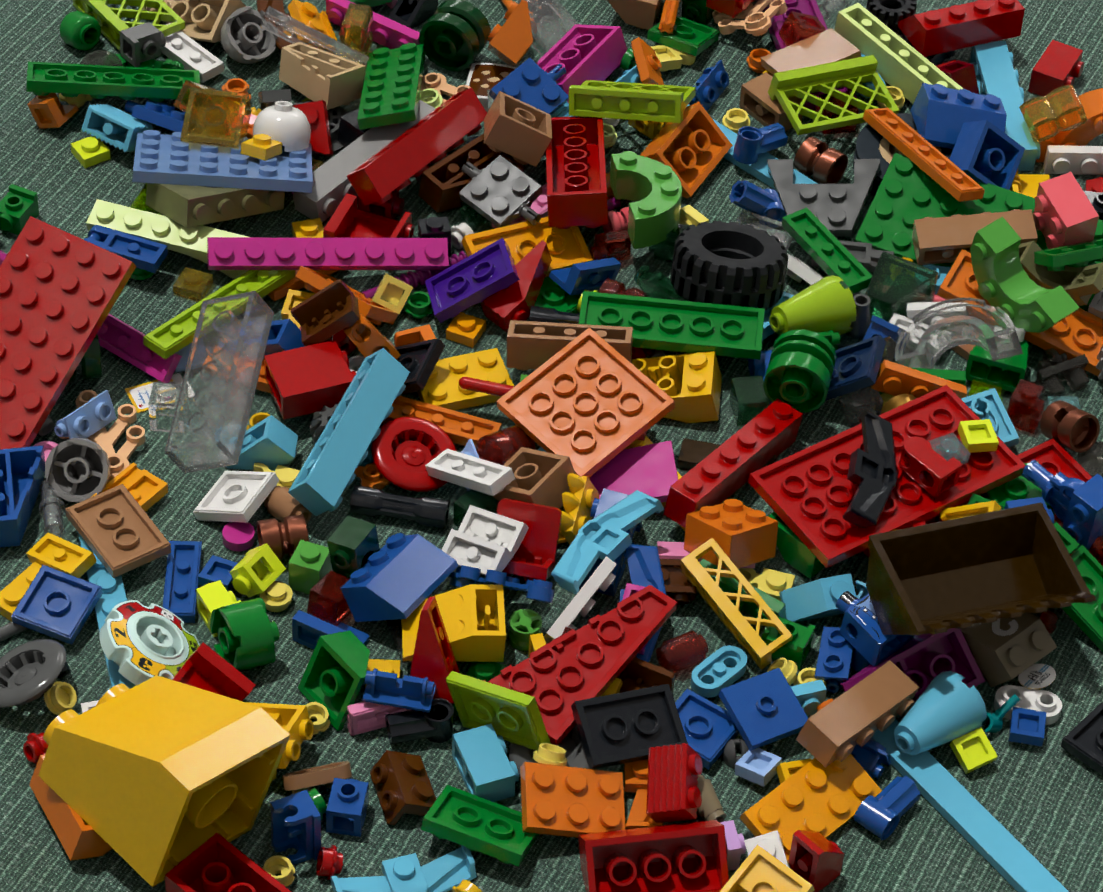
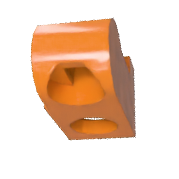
(368, 338)

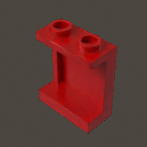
(355, 223)
(213, 673)

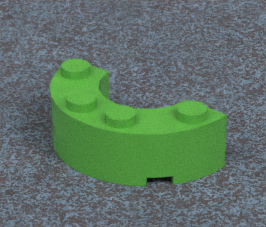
(655, 193)
(1008, 286)

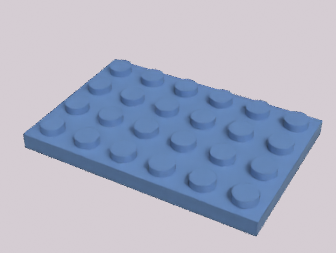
(171, 161)

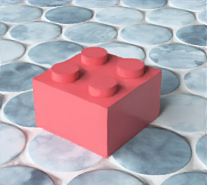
(1064, 212)

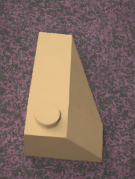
(203, 17)

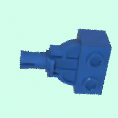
(1073, 501)

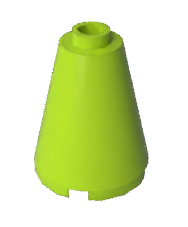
(816, 309)

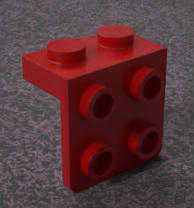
(539, 547)

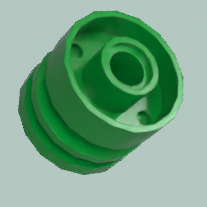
(800, 370)

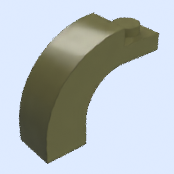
(1077, 282)

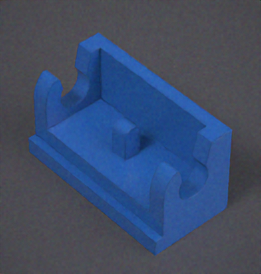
(297, 826)

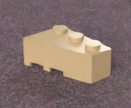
(321, 74)

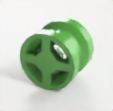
(522, 625)

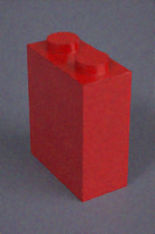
(308, 378)

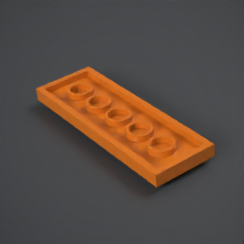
(1074, 335)

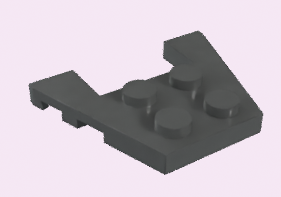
(833, 204)

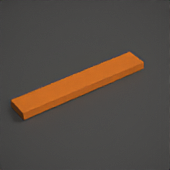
(923, 154)

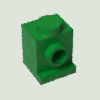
(17, 208)
(795, 649)

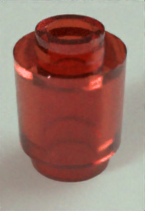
(682, 651)

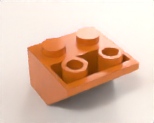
(514, 37)

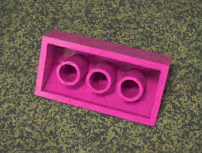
(586, 54)

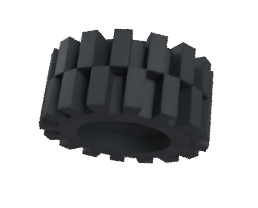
(891, 11)

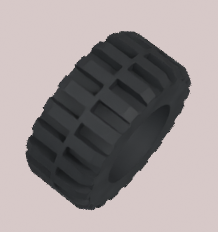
(729, 265)

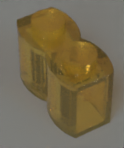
(356, 28)
(1053, 113)

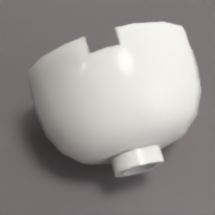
(284, 125)

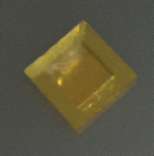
(193, 284)

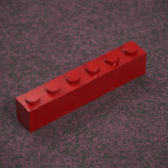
(417, 147)
(733, 461)

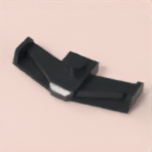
(872, 470)

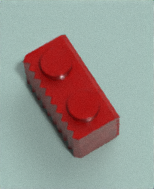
(673, 783)

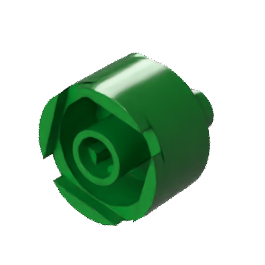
(245, 634)

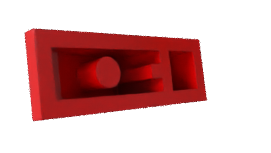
(516, 300)
(433, 650)

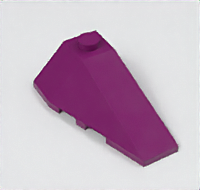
(926, 658)

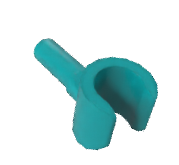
(996, 718)

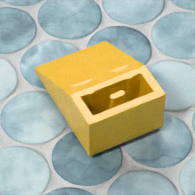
(690, 381)
(472, 621)

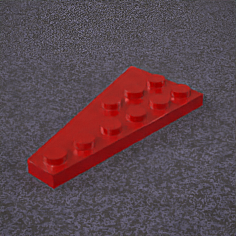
(588, 659)

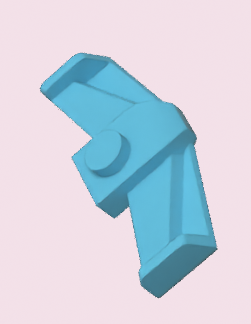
(602, 538)
(407, 875)

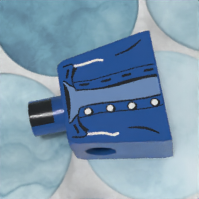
(863, 630)

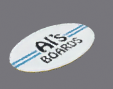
(1037, 676)

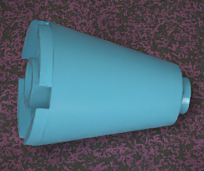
(940, 715)

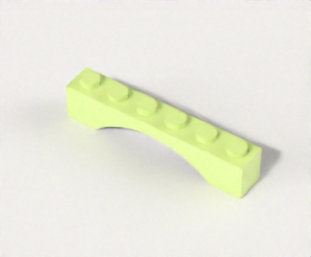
(160, 229)

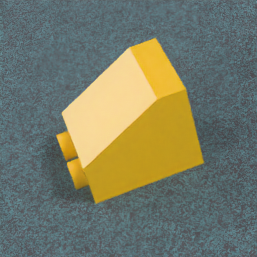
(163, 769)

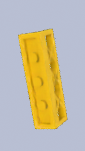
(729, 613)

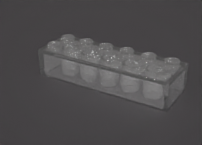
(219, 382)

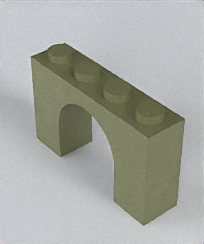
(206, 205)

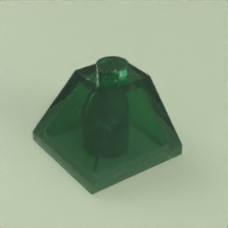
(899, 283)

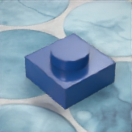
(216, 570)
(1027, 726)

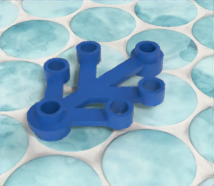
(536, 589)

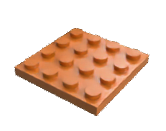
(586, 403)

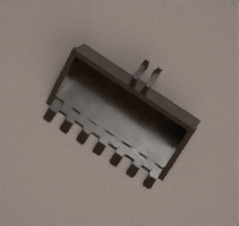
(971, 572)

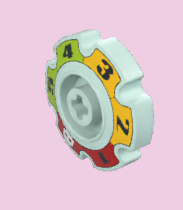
(146, 641)

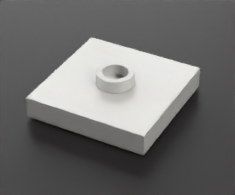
(236, 496)

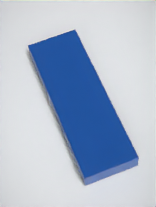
(182, 579)

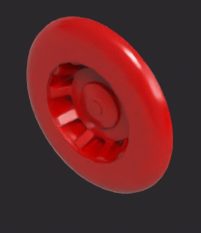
(406, 462)

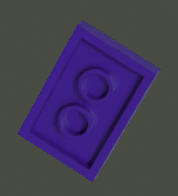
(471, 280)

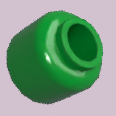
(80, 30)

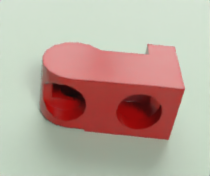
(928, 466)

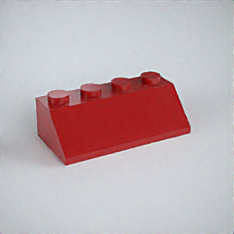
(963, 25)
(656, 859)

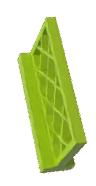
(111, 22)
(826, 79)
(630, 101)

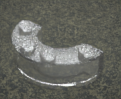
(954, 324)

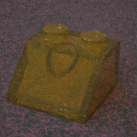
(216, 117)

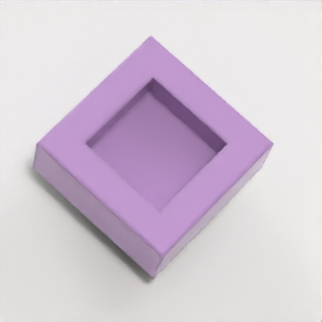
(734, 845)

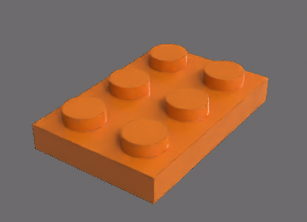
(375, 313)
(570, 800)

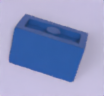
(586, 275)
(308, 629)

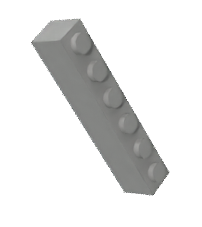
(331, 179)

